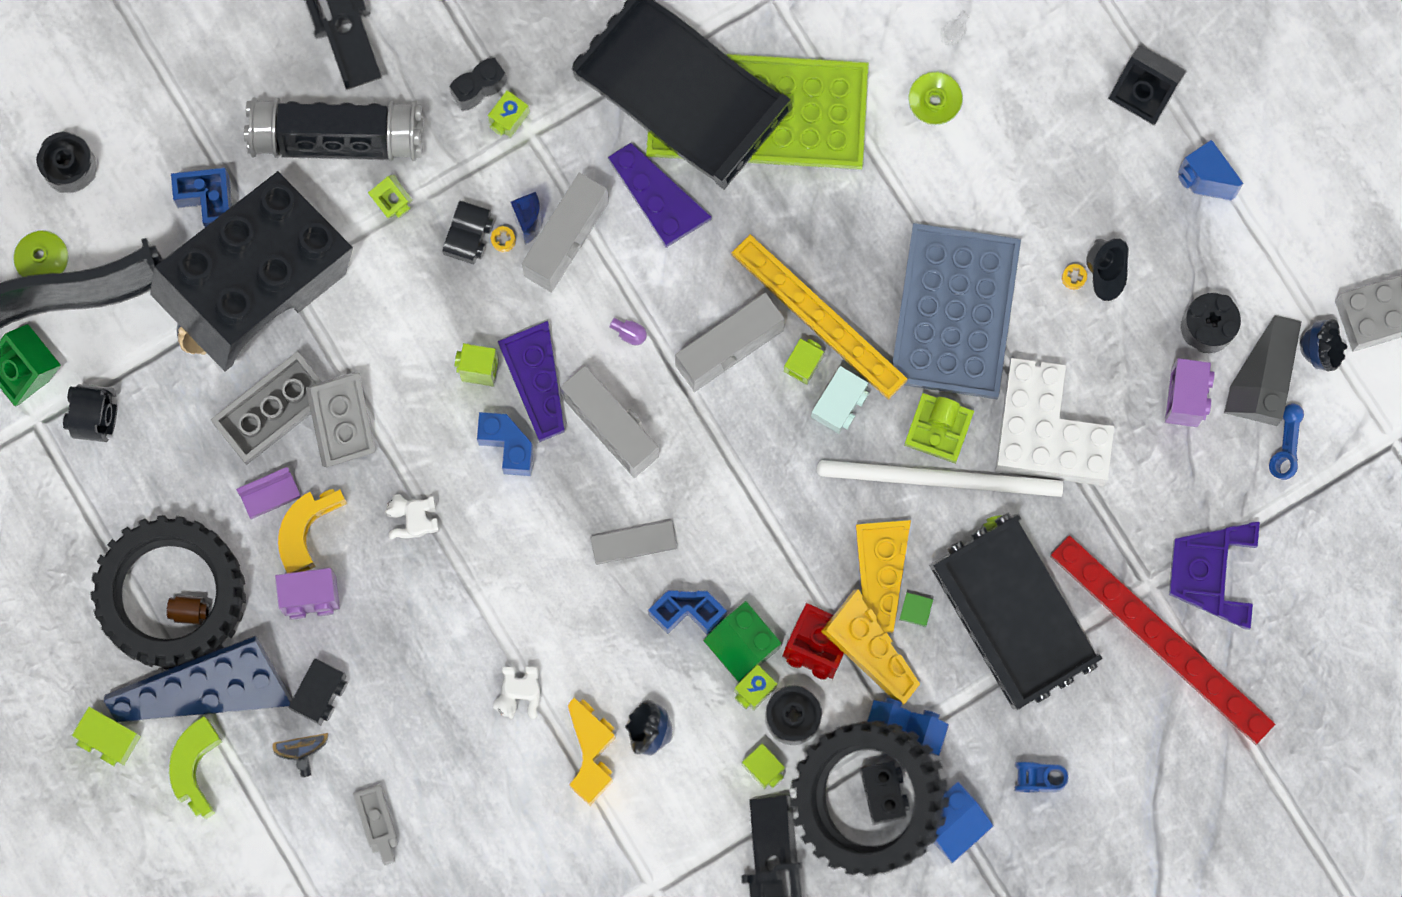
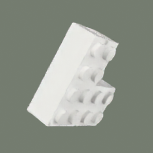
(1039, 442)

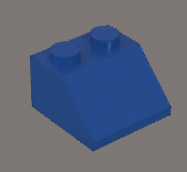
(1209, 173)
(963, 823)

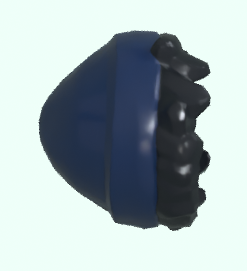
(1323, 345)
(649, 728)

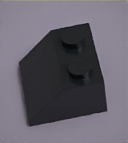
(1147, 84)

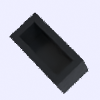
(318, 692)

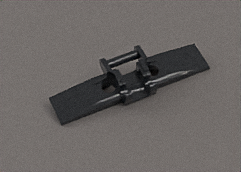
(350, 48)
(773, 836)

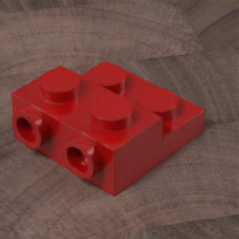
(812, 647)

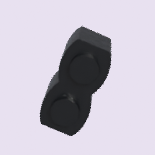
(473, 86)
(467, 232)

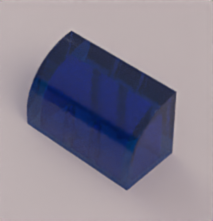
(527, 216)

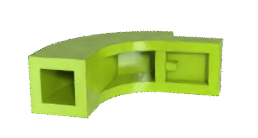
(183, 764)

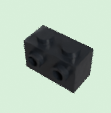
(884, 793)

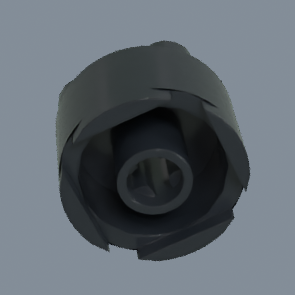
(51, 163)
(1219, 310)
(90, 412)
(781, 726)

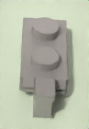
(376, 822)

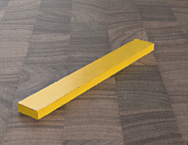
(819, 317)

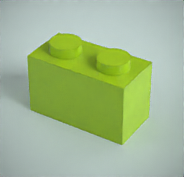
(477, 364)
(105, 736)

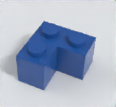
(204, 189)

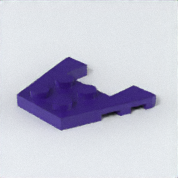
(1201, 568)

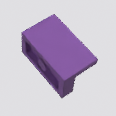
(269, 493)

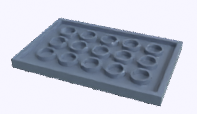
(956, 310)

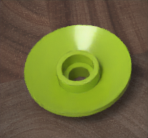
(939, 86)
(54, 258)

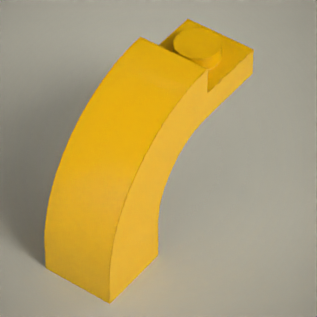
(296, 524)

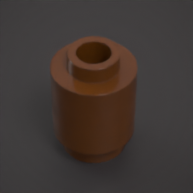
(187, 609)

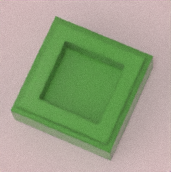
(916, 609)

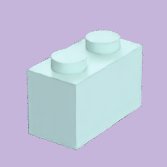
(840, 400)

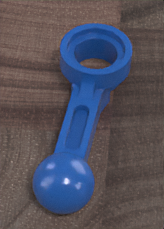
(1293, 417)

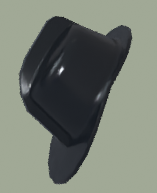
(1109, 267)

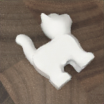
(415, 512)
(518, 688)

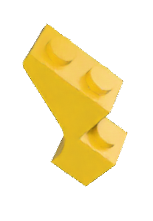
(593, 738)

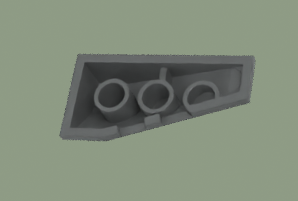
(1265, 378)

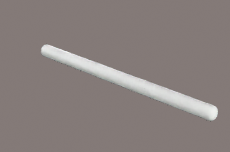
(940, 478)

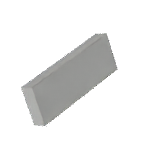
(633, 542)

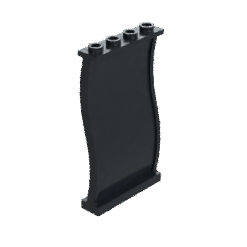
(681, 89)
(79, 289)

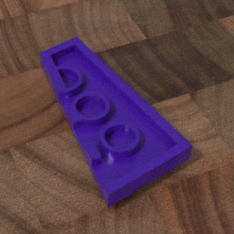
(658, 197)
(534, 374)

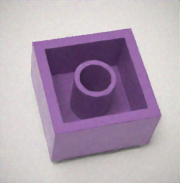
(1188, 393)
(307, 593)

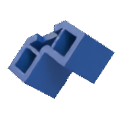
(501, 431)
(697, 605)
(925, 725)

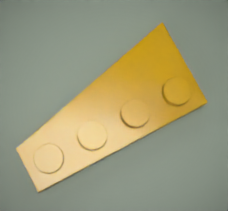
(881, 566)
(865, 643)

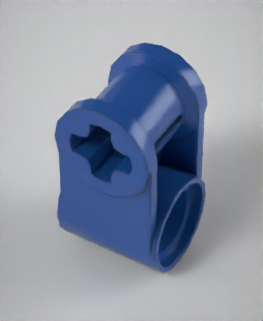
(1038, 777)

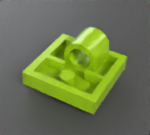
(939, 427)

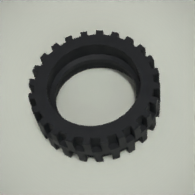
(154, 535)
(813, 808)

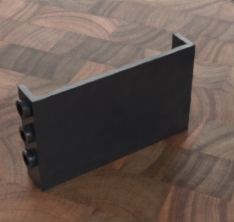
(1014, 612)

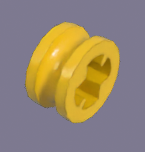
(497, 233)
(1081, 273)

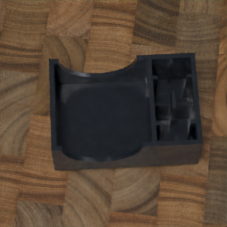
(249, 268)

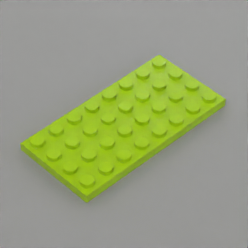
(825, 115)

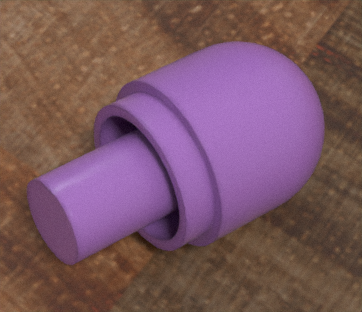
(629, 331)

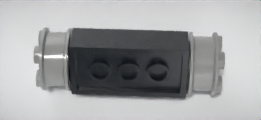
(334, 130)

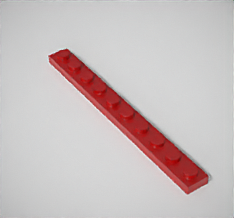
(1162, 640)

